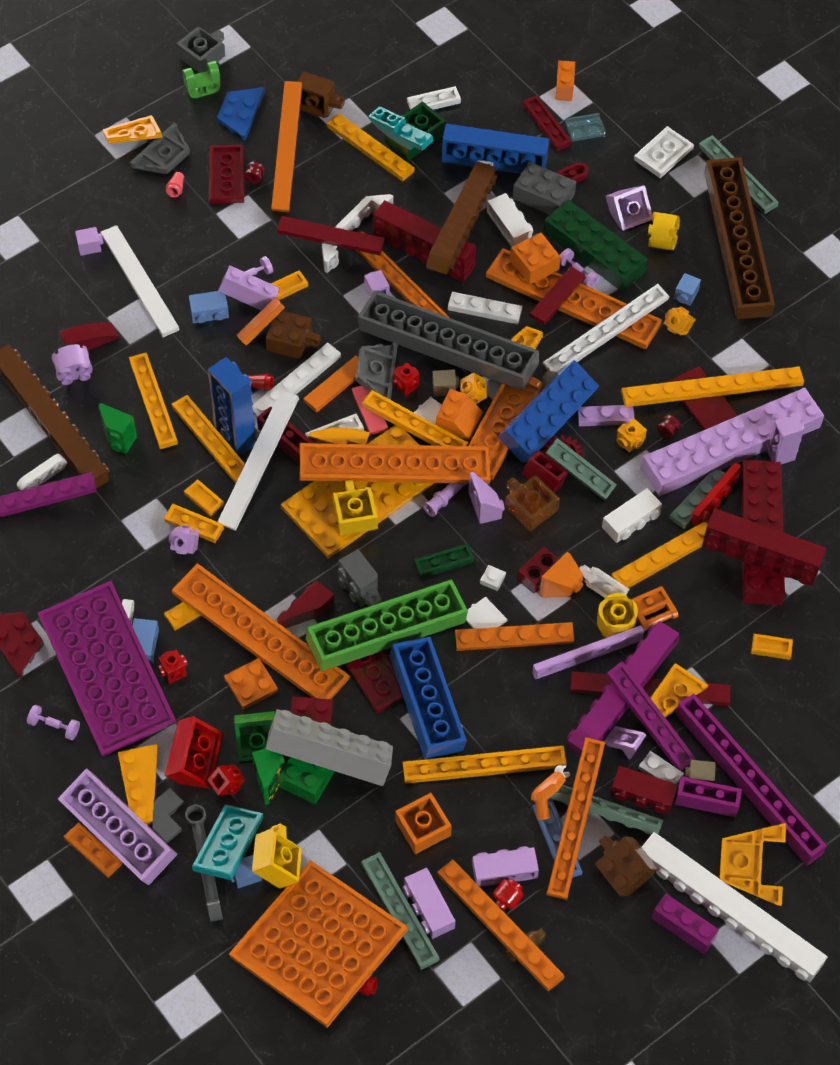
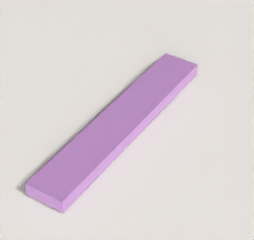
(588, 652)

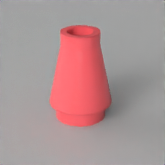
(175, 185)

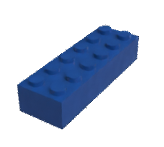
(505, 150)
(232, 405)
(548, 411)
(427, 698)

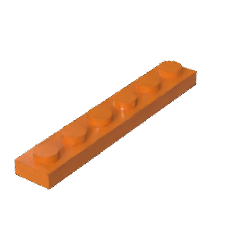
(514, 636)

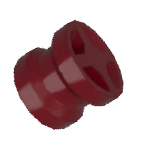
(254, 172)
(668, 427)

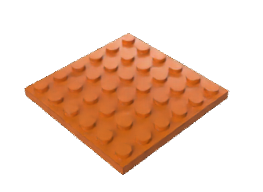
(318, 943)

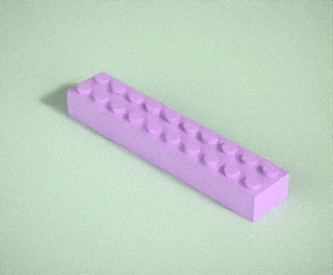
(726, 442)

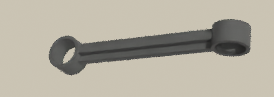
(208, 880)

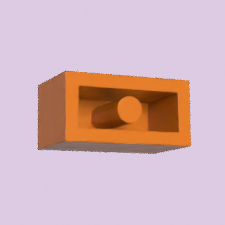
(565, 80)

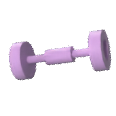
(567, 256)
(265, 265)
(35, 714)

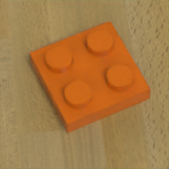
(251, 683)

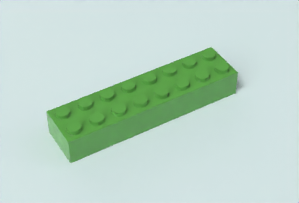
(386, 624)

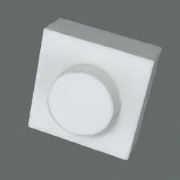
(492, 577)

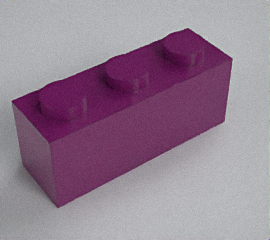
(708, 796)
(685, 923)

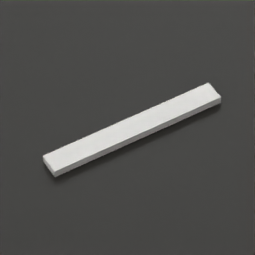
(140, 281)
(607, 329)
(258, 460)

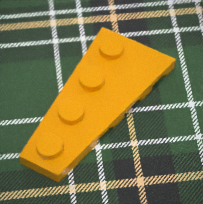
(139, 779)

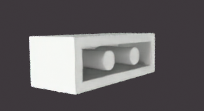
(509, 219)
(632, 515)

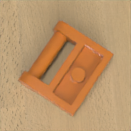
(652, 602)

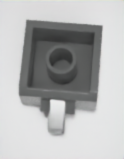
(200, 48)
(359, 579)

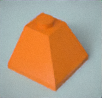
(562, 578)

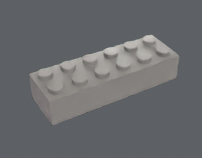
(329, 747)

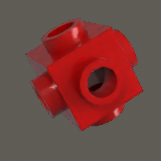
(406, 379)
(172, 666)
(226, 780)

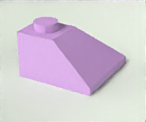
(630, 207)
(484, 500)

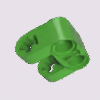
(204, 82)

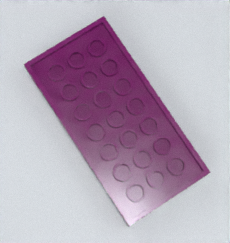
(107, 668)

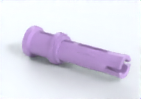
(440, 499)

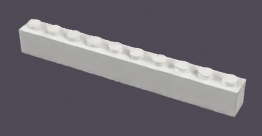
(734, 909)

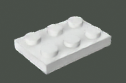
(663, 152)

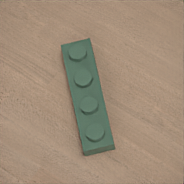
(580, 469)
(683, 513)

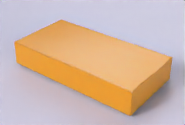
(290, 284)
(204, 498)
(772, 646)

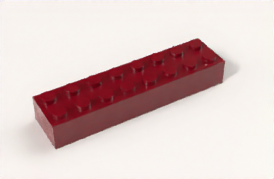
(763, 505)

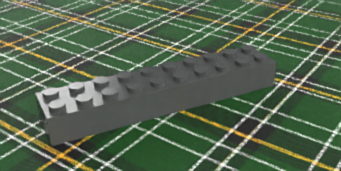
(448, 340)

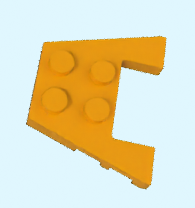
(743, 861)

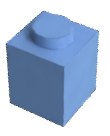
(687, 289)
(244, 874)

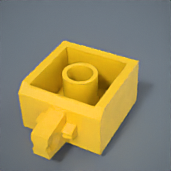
(355, 509)
(276, 857)

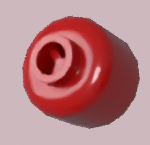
(508, 894)

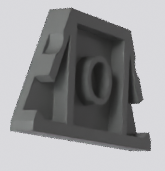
(163, 152)
(376, 368)

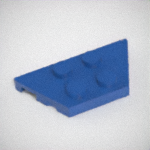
(240, 110)

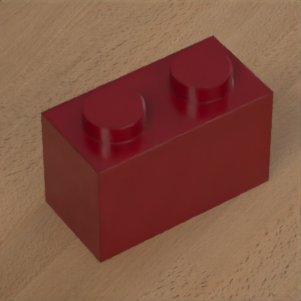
(546, 470)

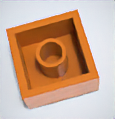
(535, 258)
(423, 823)

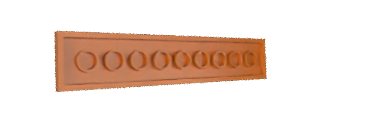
(583, 304)
(393, 463)
(258, 633)

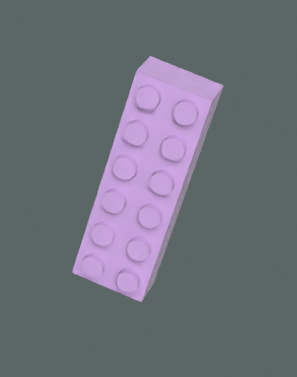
(117, 826)

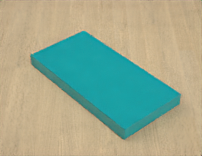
(228, 842)

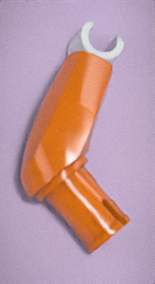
(546, 790)

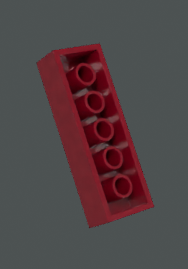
(417, 237)
(763, 547)

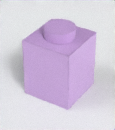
(89, 241)
(377, 282)

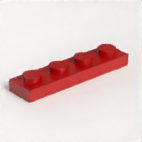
(718, 492)

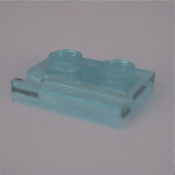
(585, 127)

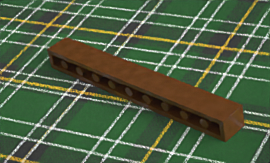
(462, 218)
(49, 416)

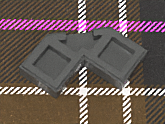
(164, 807)

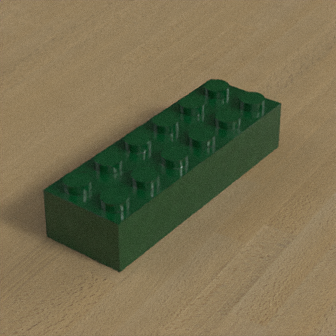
(595, 245)

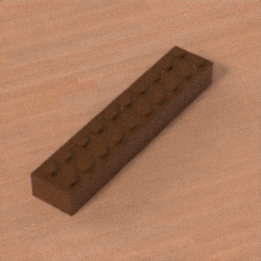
(739, 238)

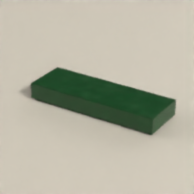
(443, 561)

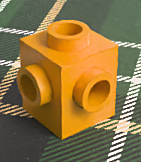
(679, 320)
(474, 387)
(631, 435)

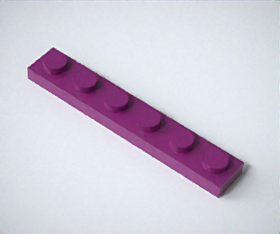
(47, 494)
(650, 716)

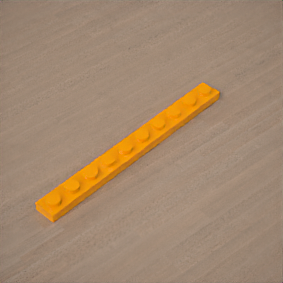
(712, 386)

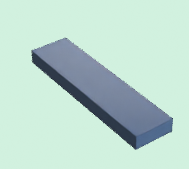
(552, 832)

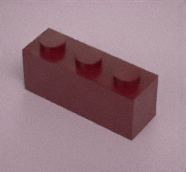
(643, 790)

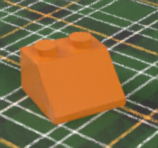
(459, 415)

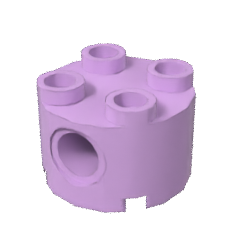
(72, 364)

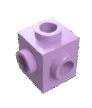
(184, 539)

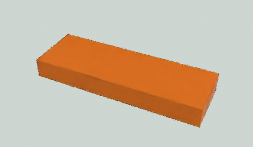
(258, 323)
(93, 850)

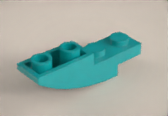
(398, 130)

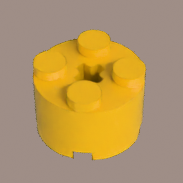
(663, 231)
(616, 614)

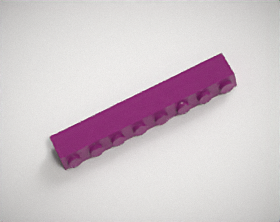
(611, 705)

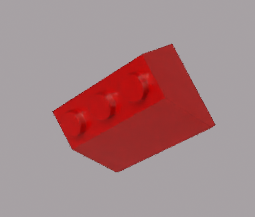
(193, 753)

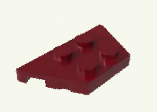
(18, 641)

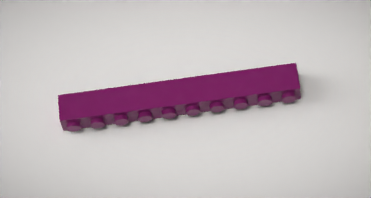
(750, 778)

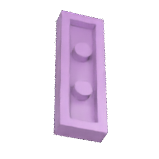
(604, 415)

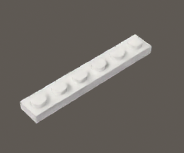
(299, 377)

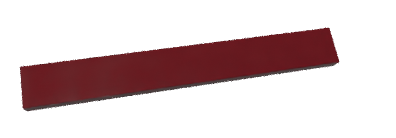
(594, 684)

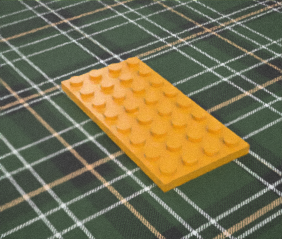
(314, 509)

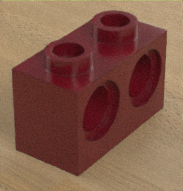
(536, 568)

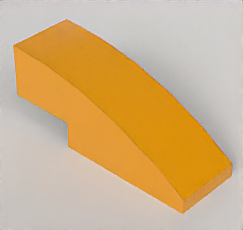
(339, 436)

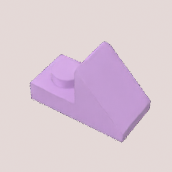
(625, 739)

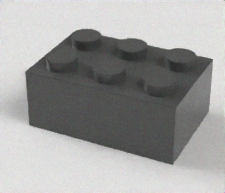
(543, 188)

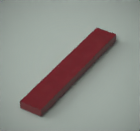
(331, 235)

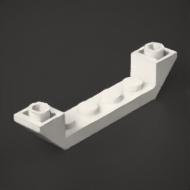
(351, 221)

